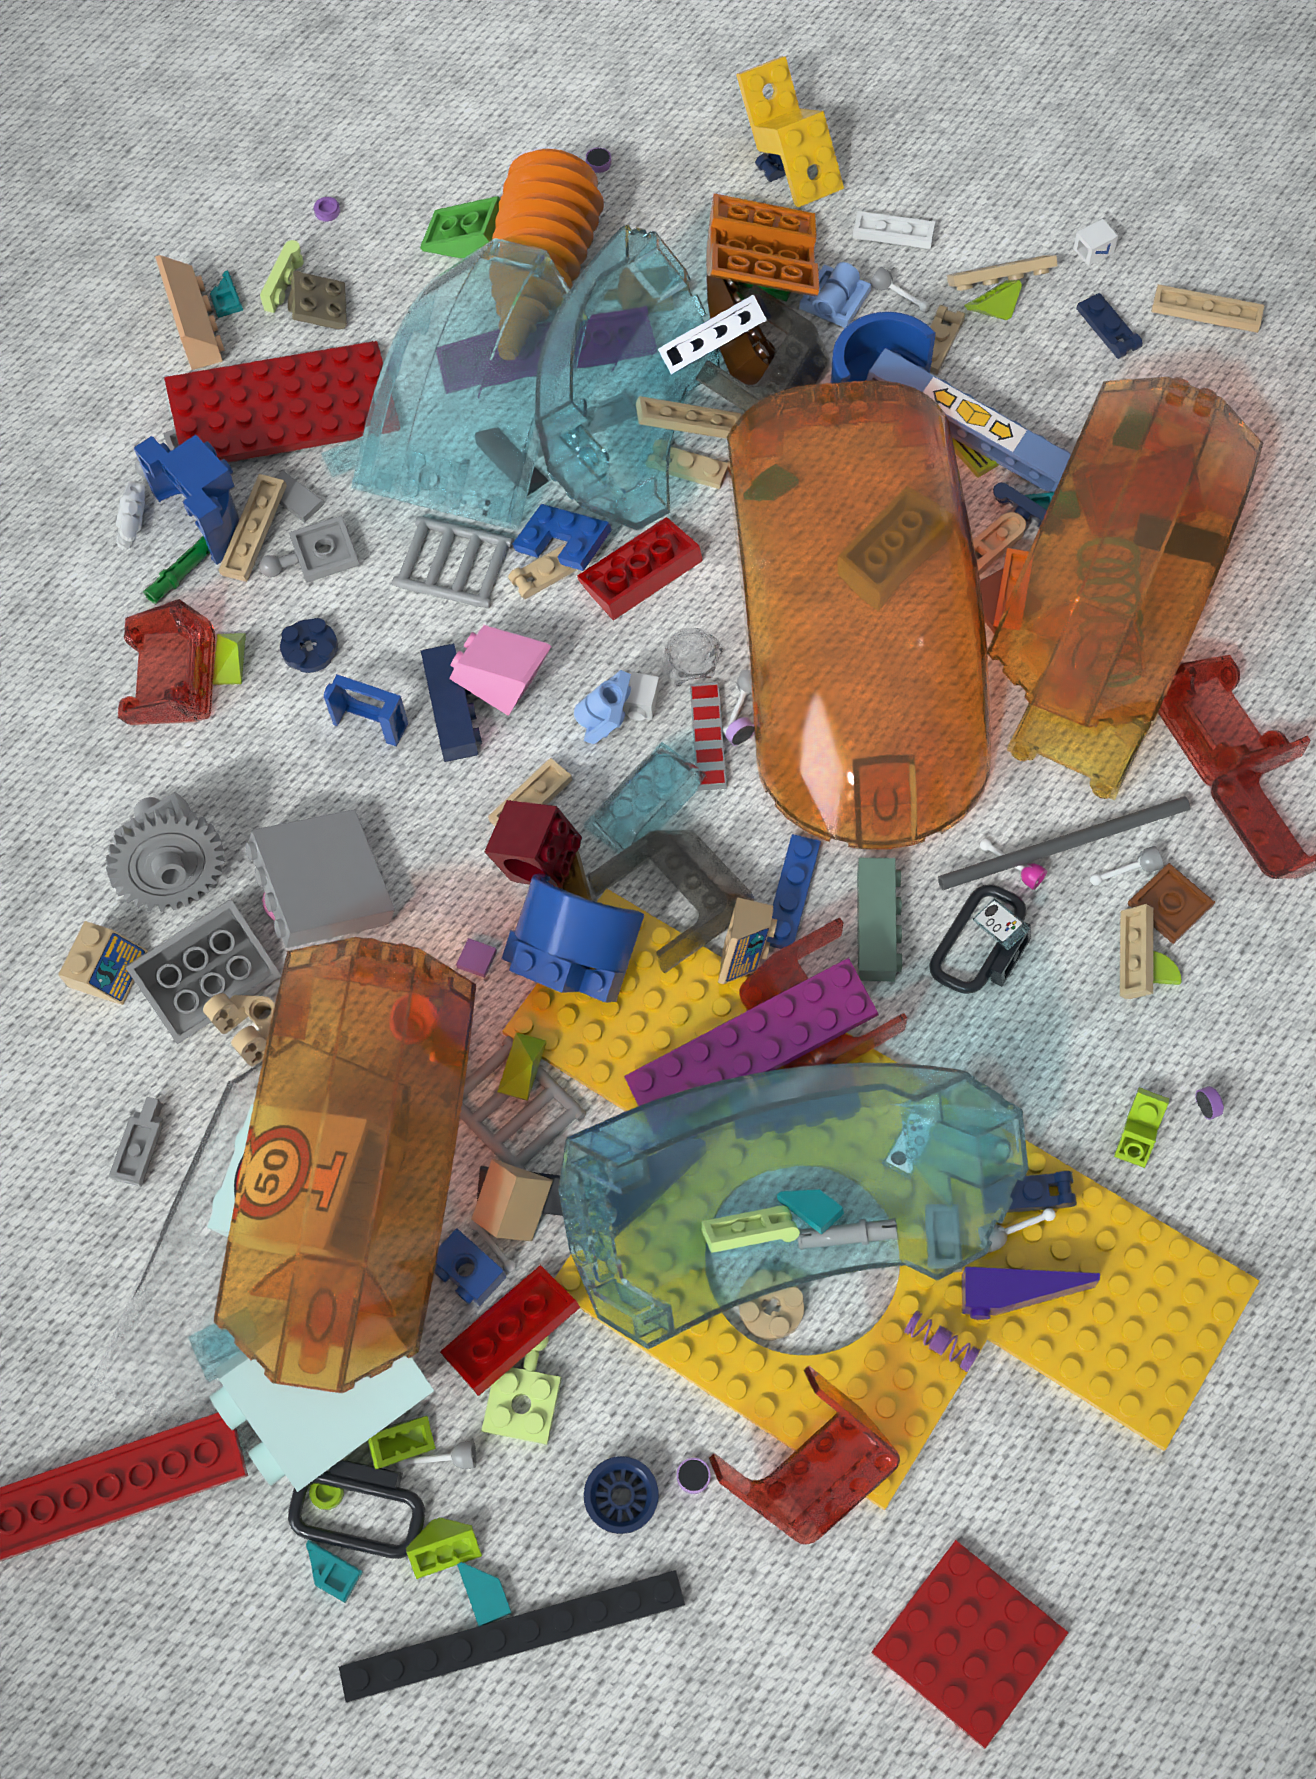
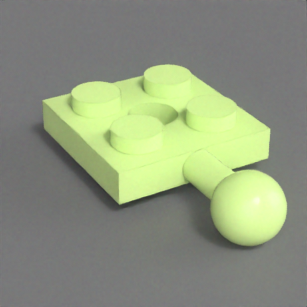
(539, 1387)

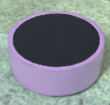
(739, 731)
(693, 1476)

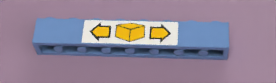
(980, 425)

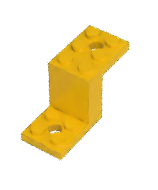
(790, 131)

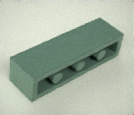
(877, 919)

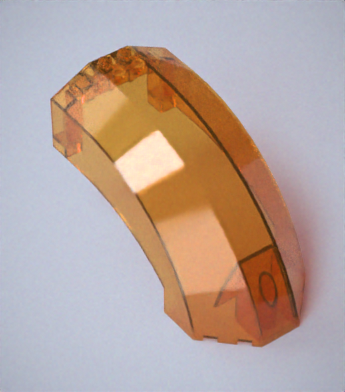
(1127, 551)
(347, 1163)

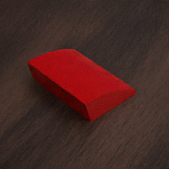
(640, 568)

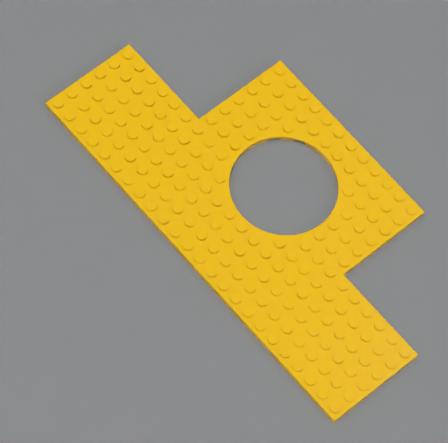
(1125, 1347)

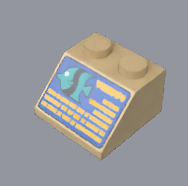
(746, 939)
(99, 963)

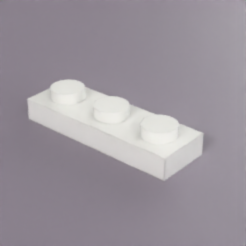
(893, 229)

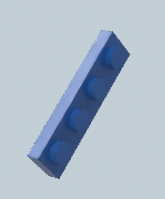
(793, 889)

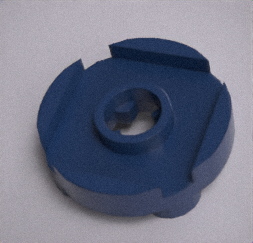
(308, 630)

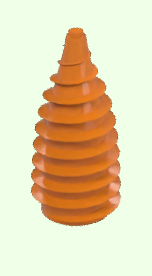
(551, 206)

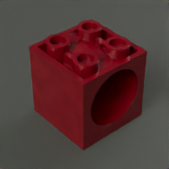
(533, 841)

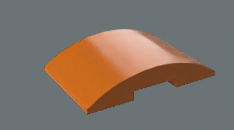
(762, 245)

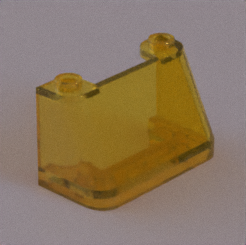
(1097, 752)

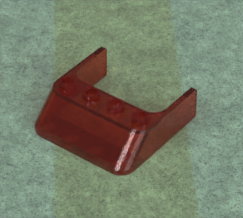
(1257, 820)
(783, 972)
(823, 1475)

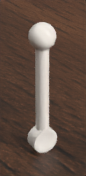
(508, 1265)

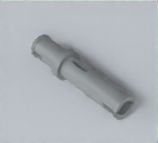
(849, 1233)

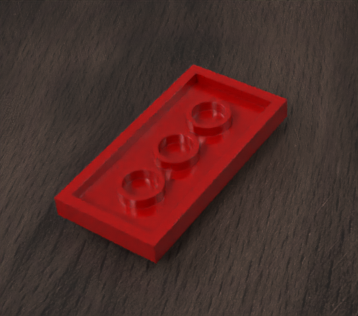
(509, 1330)

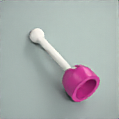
(1029, 874)

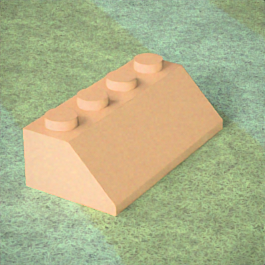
(190, 312)

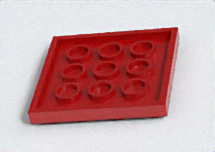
(970, 1643)

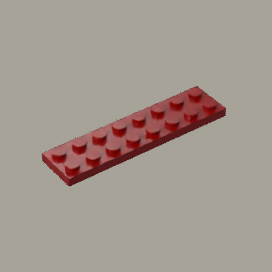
(118, 1484)

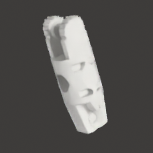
(130, 514)

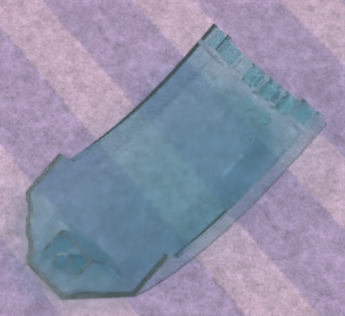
(866, 1134)

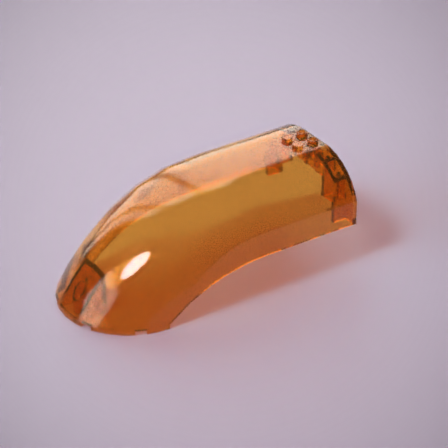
(860, 612)

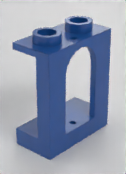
(391, 716)

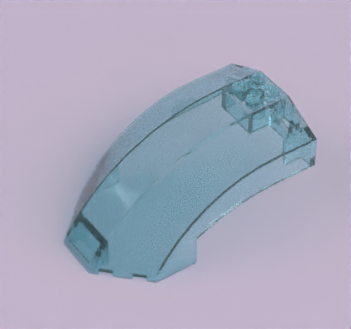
(597, 366)
(459, 388)

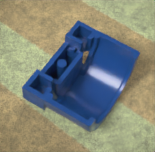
(869, 335)
(203, 481)
(567, 935)

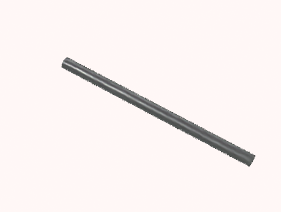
(1063, 843)

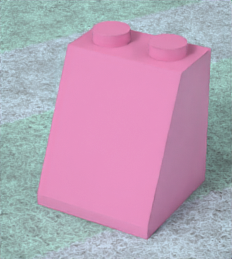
(498, 666)

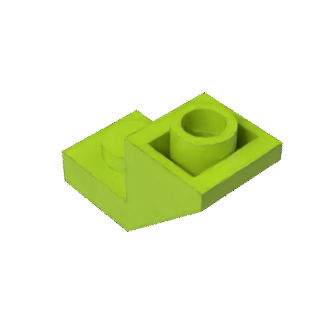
(1141, 1127)

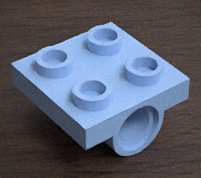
(839, 294)
(603, 707)

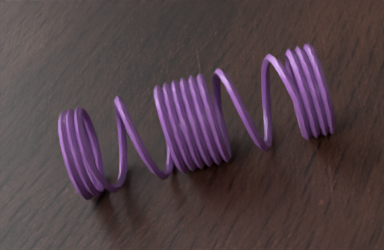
(941, 1340)

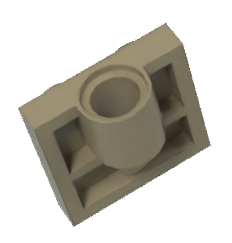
(317, 300)

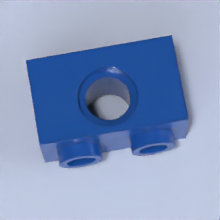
(459, 1251)

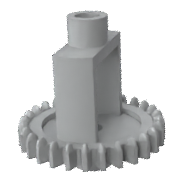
(164, 854)

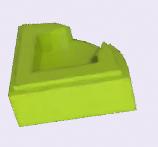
(1165, 970)

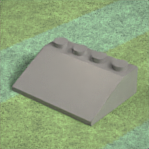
(198, 963)

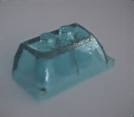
(645, 799)

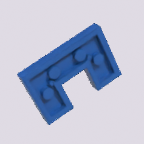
(581, 532)

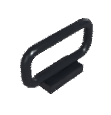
(999, 962)
(368, 1481)

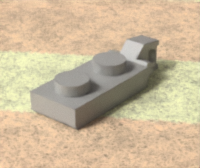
(138, 1144)

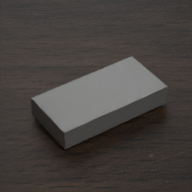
(299, 499)

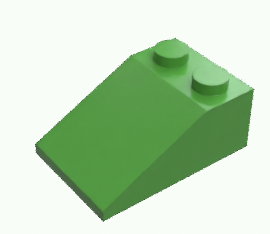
(461, 228)

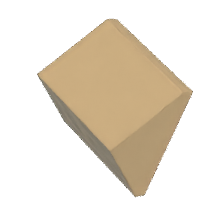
(511, 1201)

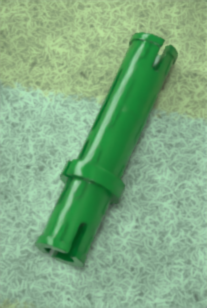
(170, 577)

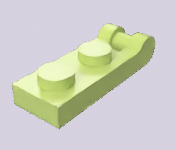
(280, 276)
(750, 1228)

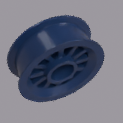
(596, 1479)

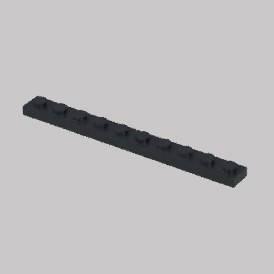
(511, 1636)

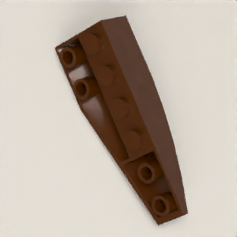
(751, 352)

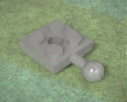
(313, 563)

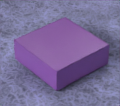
(476, 958)

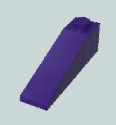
(1004, 1290)

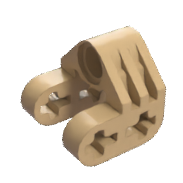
(228, 1013)

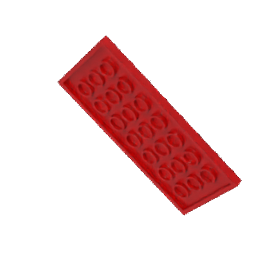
(277, 401)

